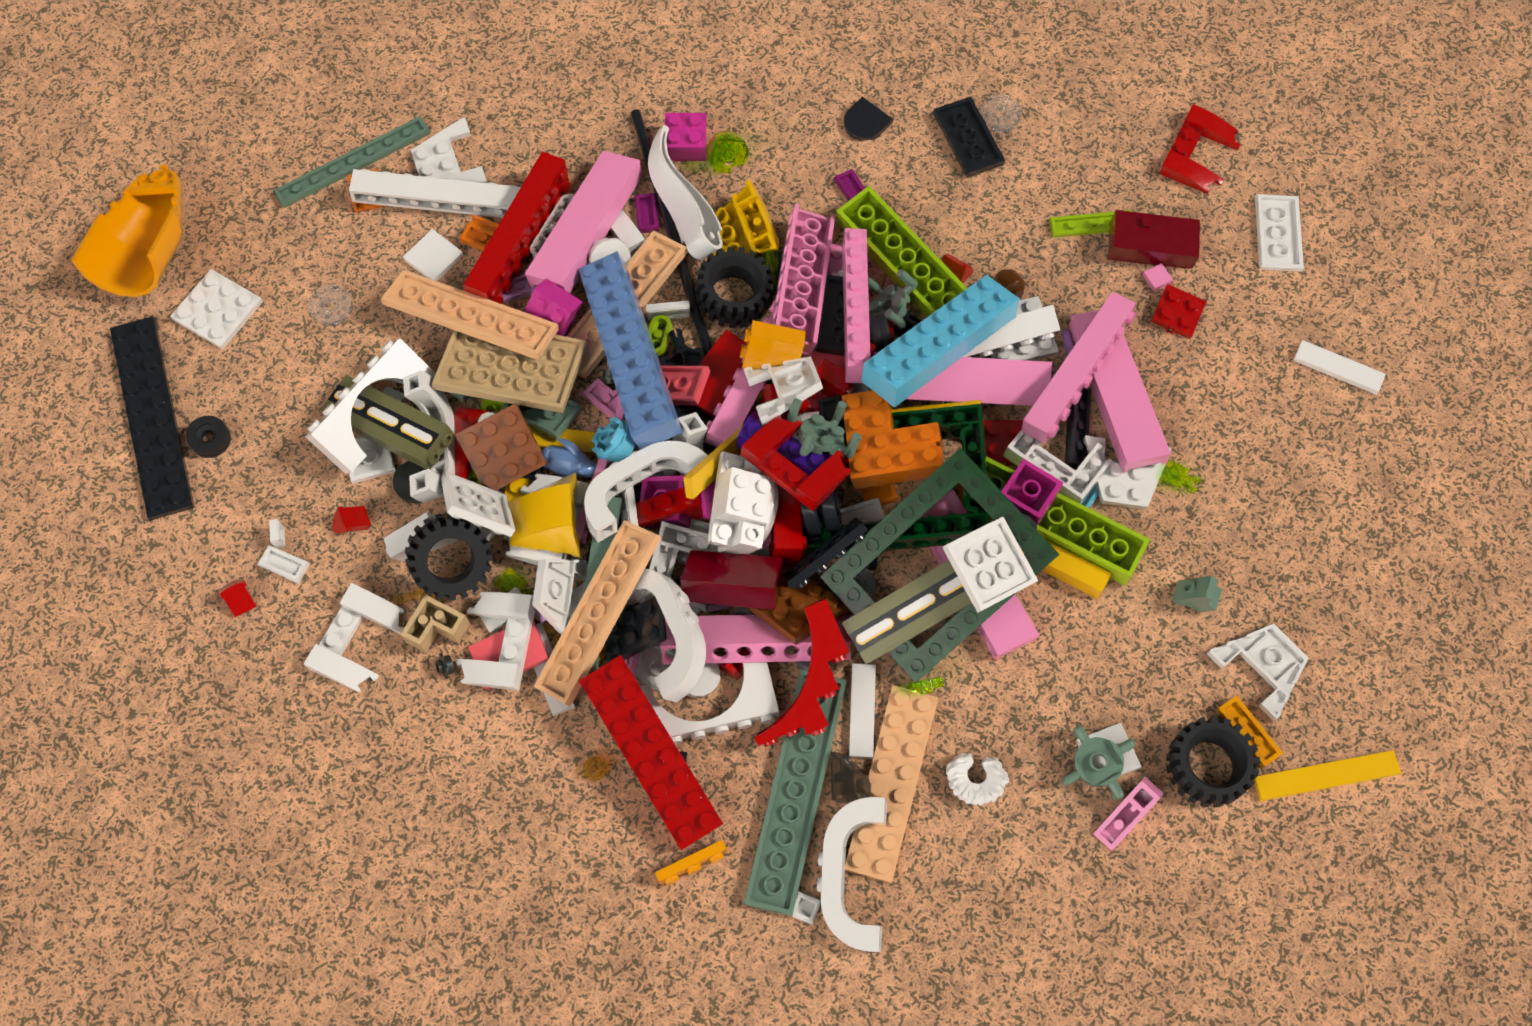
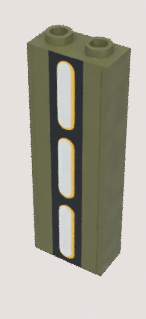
(396, 425)
(907, 612)

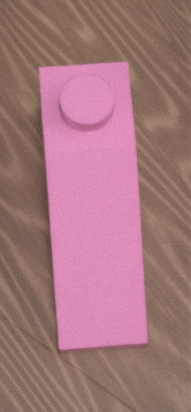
(1128, 813)

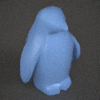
(568, 460)

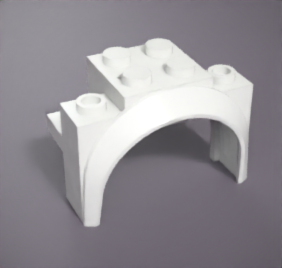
(744, 497)

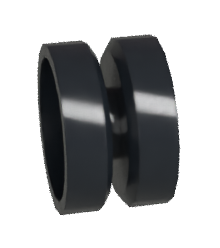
(828, 510)

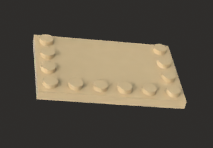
(505, 376)

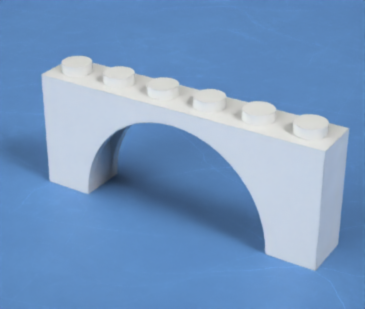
(334, 431)
(754, 704)

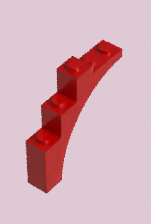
(806, 711)

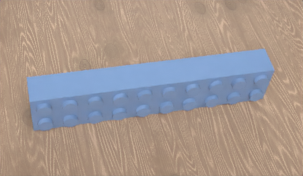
(630, 351)

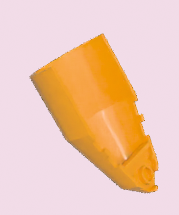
(136, 237)

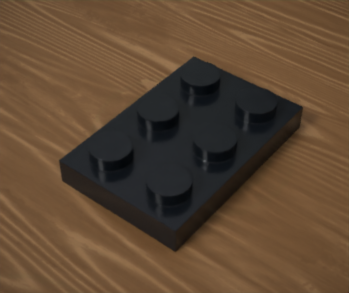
(636, 630)

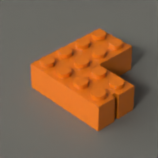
(884, 452)

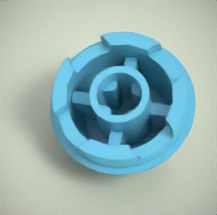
(613, 441)

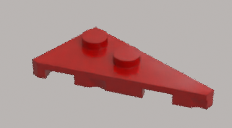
(464, 419)

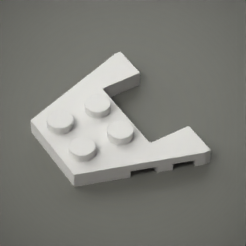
(437, 158)
(791, 380)
(1126, 489)
(554, 589)
(1272, 657)

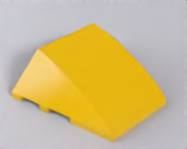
(747, 223)
(547, 518)

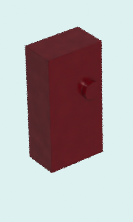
(1154, 239)
(732, 579)

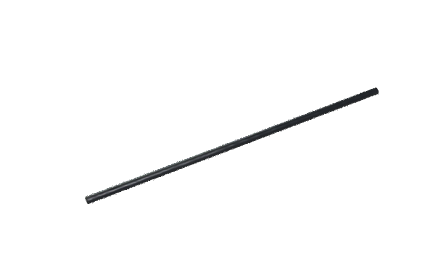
(672, 233)

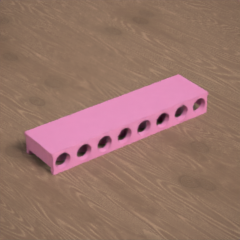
(585, 220)
(804, 274)
(988, 381)
(1124, 404)
(1009, 625)
(747, 631)

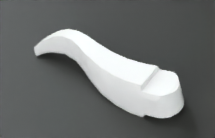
(688, 208)

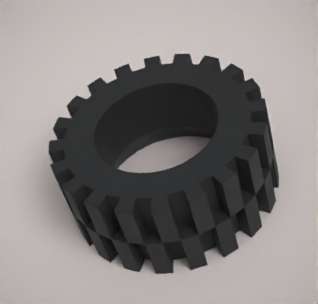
(736, 265)
(428, 536)
(1232, 743)

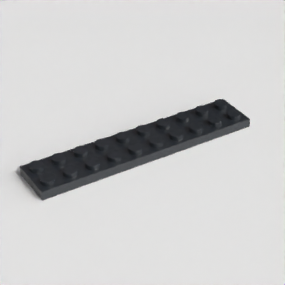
(151, 419)

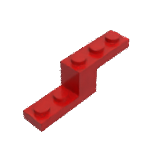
(832, 380)
(668, 506)

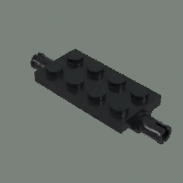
(685, 356)

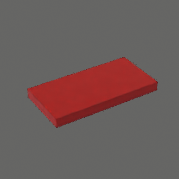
(723, 362)

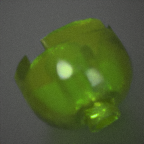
(726, 148)

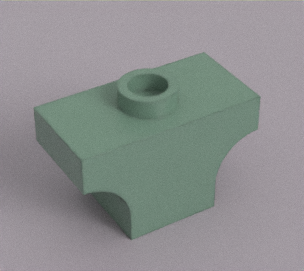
(1198, 593)

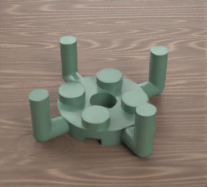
(892, 296)
(831, 434)
(1091, 775)

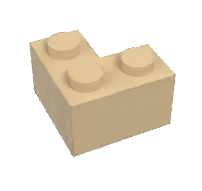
(434, 618)

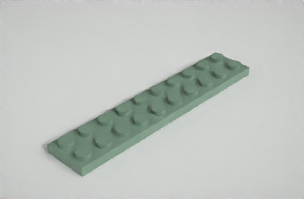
(792, 812)

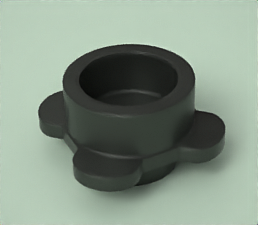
(607, 376)
(444, 665)

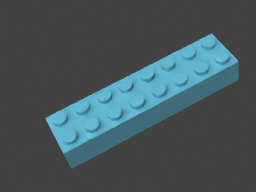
(939, 340)

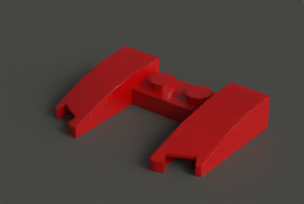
(1178, 163)
(763, 454)

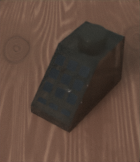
(847, 780)

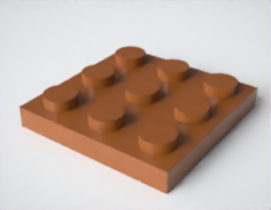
(501, 448)
(789, 614)

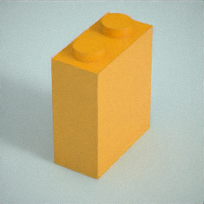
(771, 345)

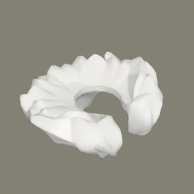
(976, 793)

